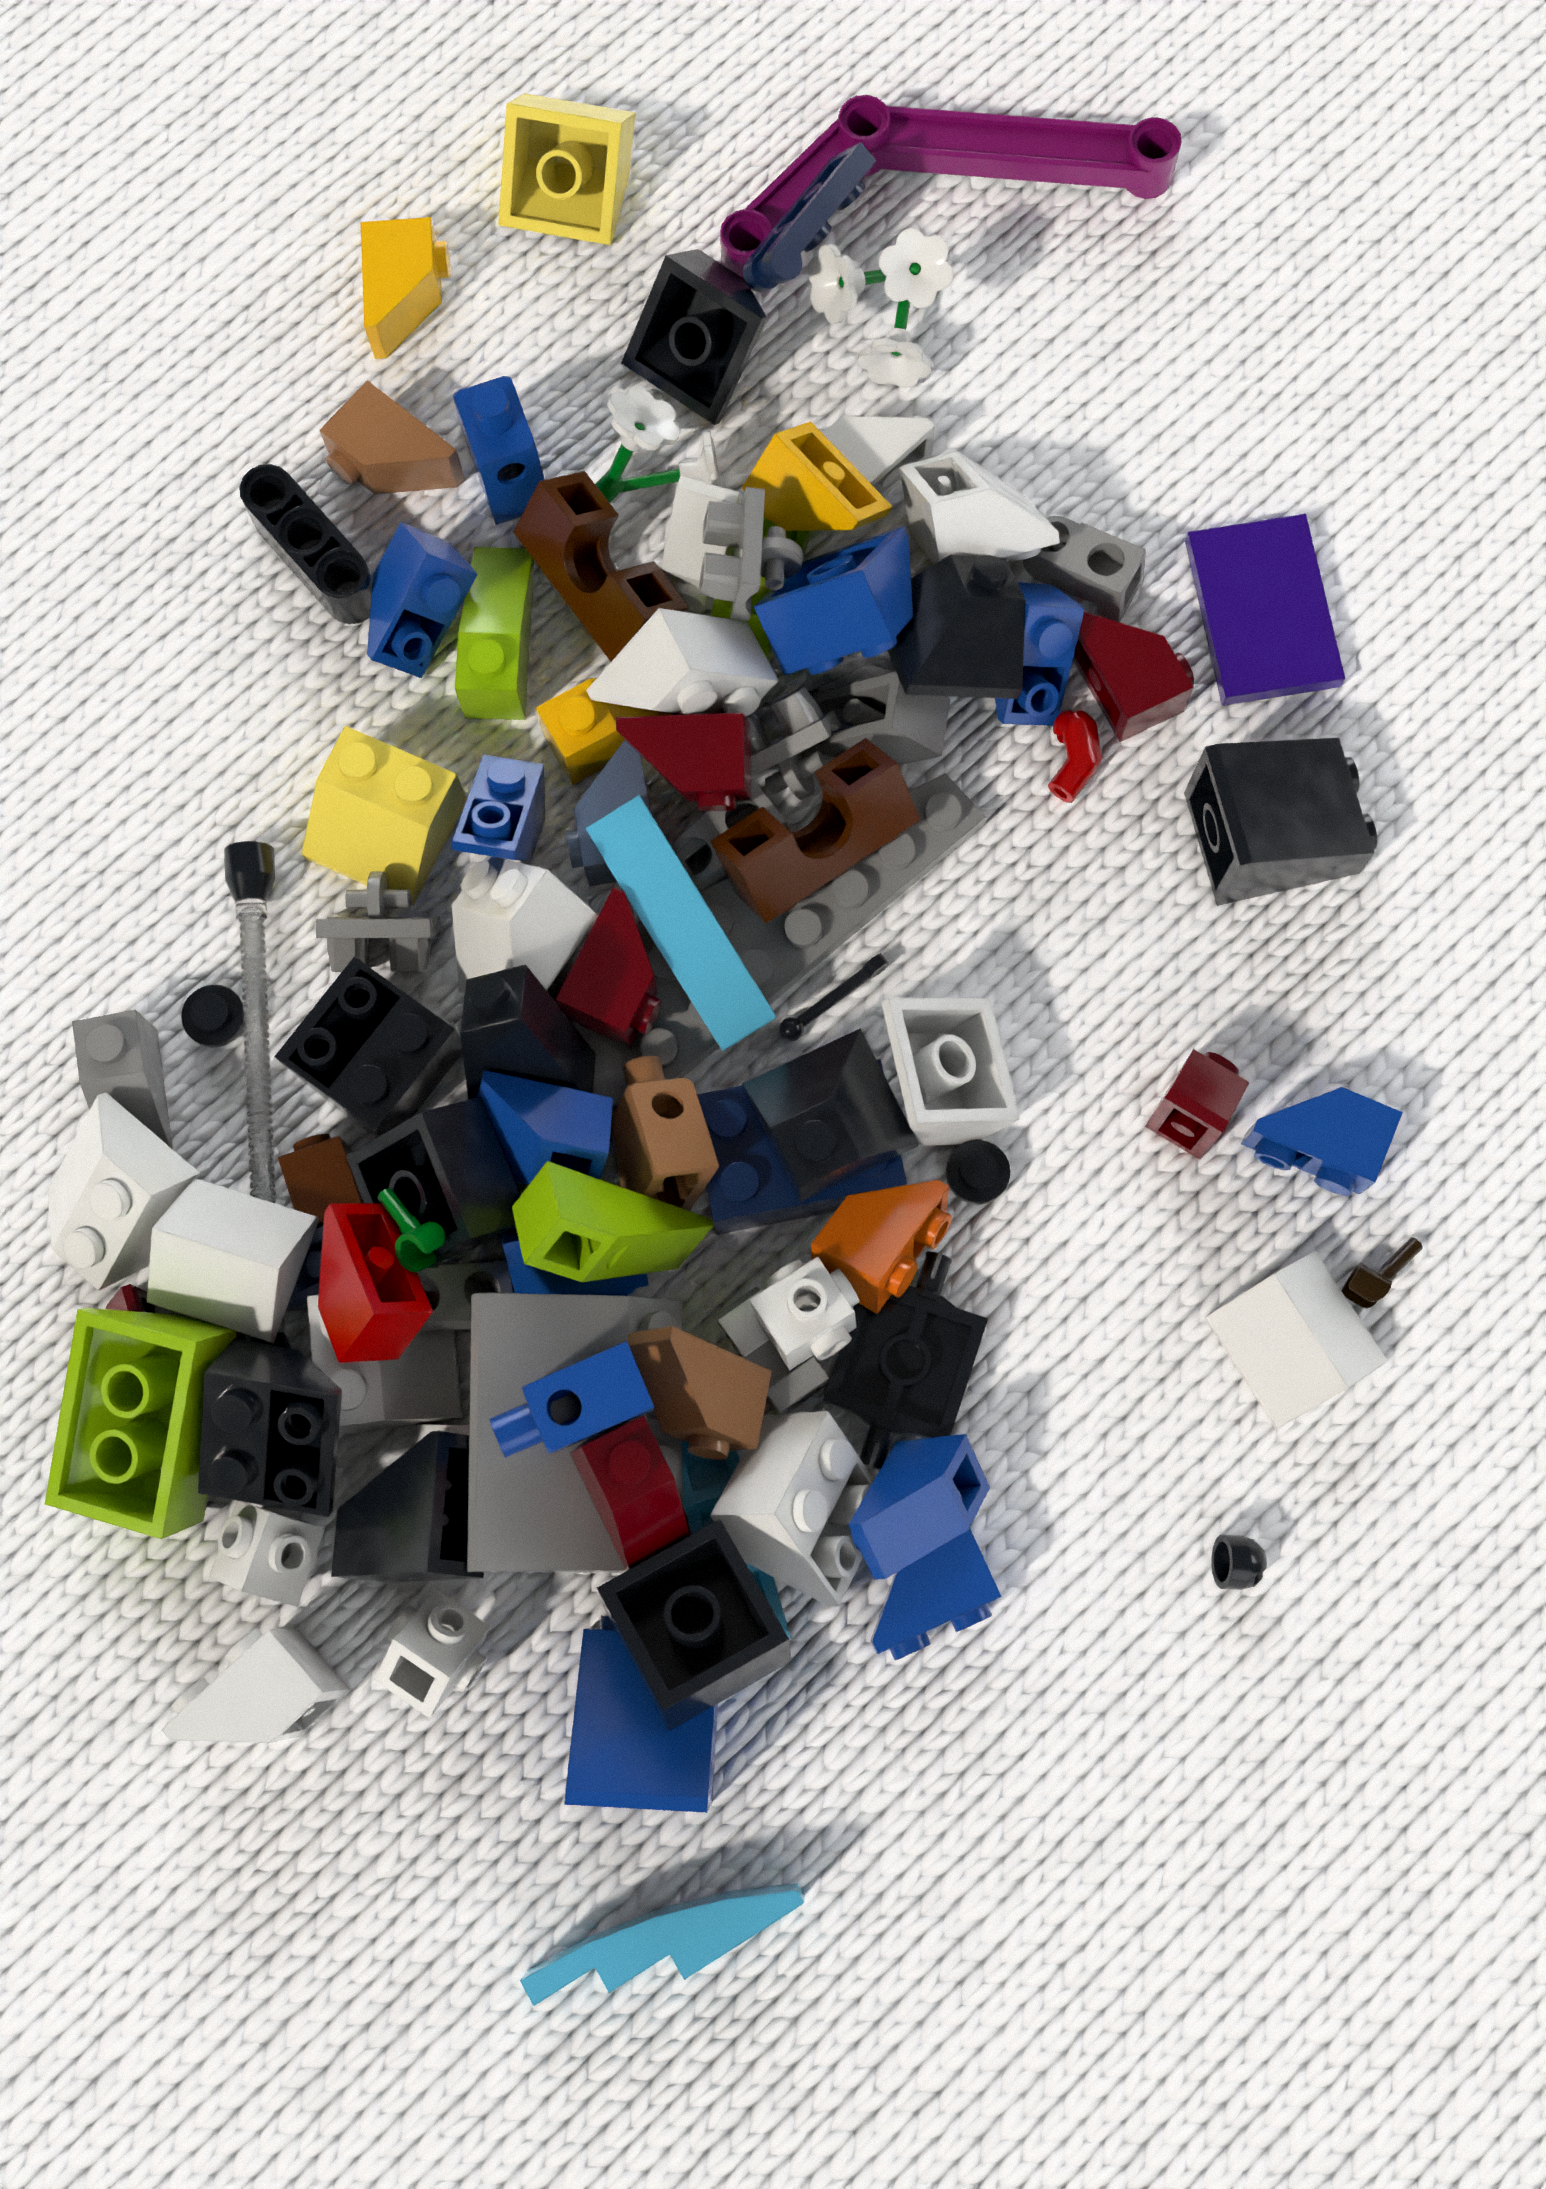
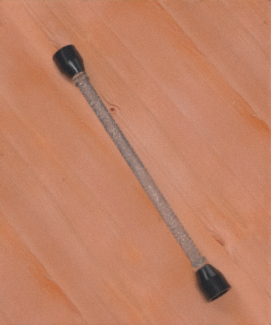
(250, 881)

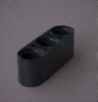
(301, 520)

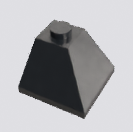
(696, 332)
(963, 631)
(830, 1115)

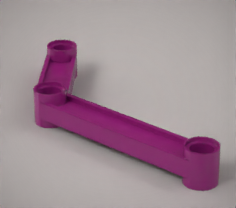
(966, 145)

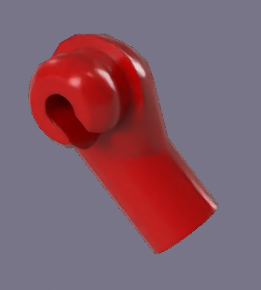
(1083, 752)

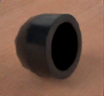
(1237, 1562)

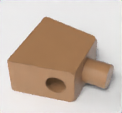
(661, 1136)

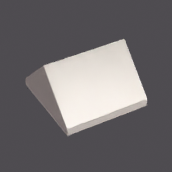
(228, 1258)
(1296, 1340)

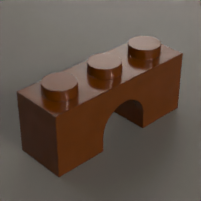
(568, 538)
(859, 812)

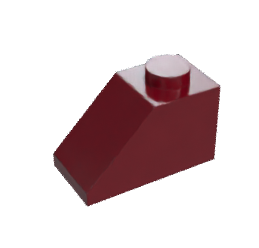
(1131, 674)
(697, 754)
(612, 979)
(1199, 1103)
(632, 1491)

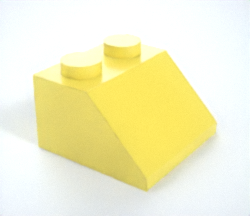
(565, 167)
(381, 812)

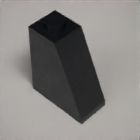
(521, 1032)
(409, 1517)

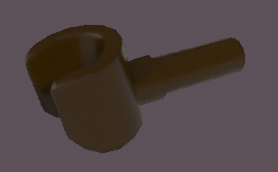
(1368, 1286)

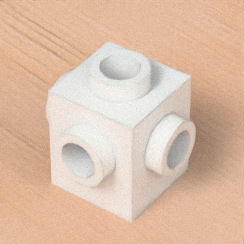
(799, 1333)
(267, 1552)
(433, 1653)

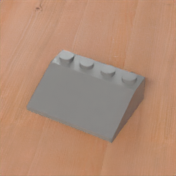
(533, 1505)

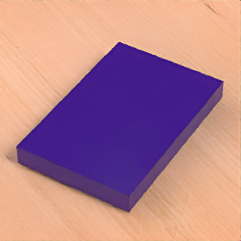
(1264, 609)

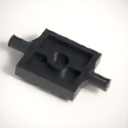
(907, 1364)

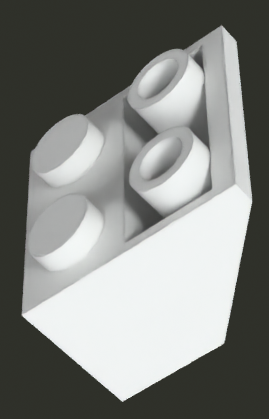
(970, 512)
(795, 1502)
(265, 1695)

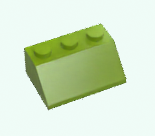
(134, 1420)

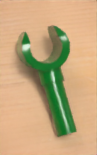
(418, 1240)

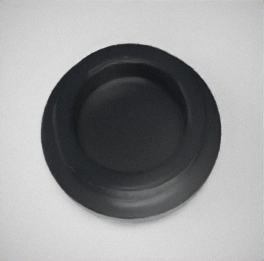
(213, 1016)
(978, 1172)

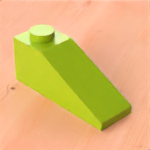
(496, 635)

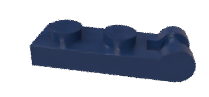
(805, 223)

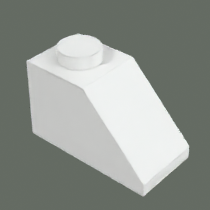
(881, 445)
(684, 542)

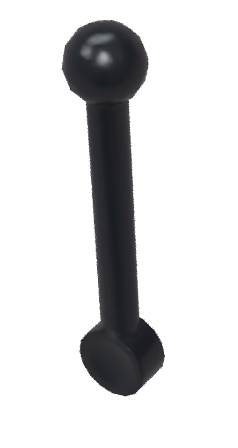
(793, 1028)

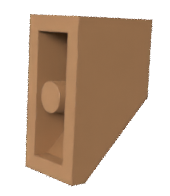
(387, 447)
(701, 1391)

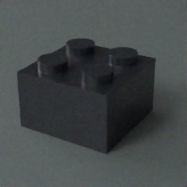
(444, 1172)
(695, 1624)

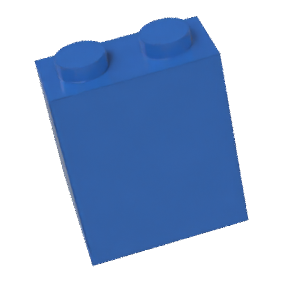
(621, 1743)

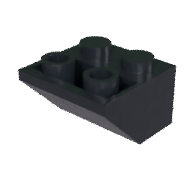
(371, 1049)
(269, 1429)

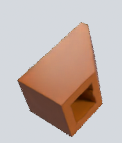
(881, 1235)

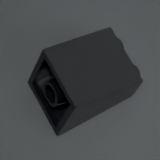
(1278, 816)

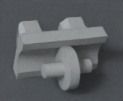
(754, 557)
(803, 729)
(350, 935)

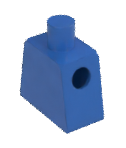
(497, 437)
(609, 1396)

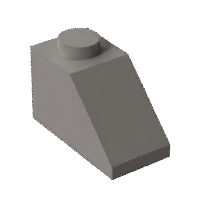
(878, 709)
(124, 1060)

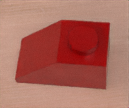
(364, 1292)

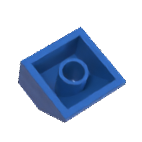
(841, 604)

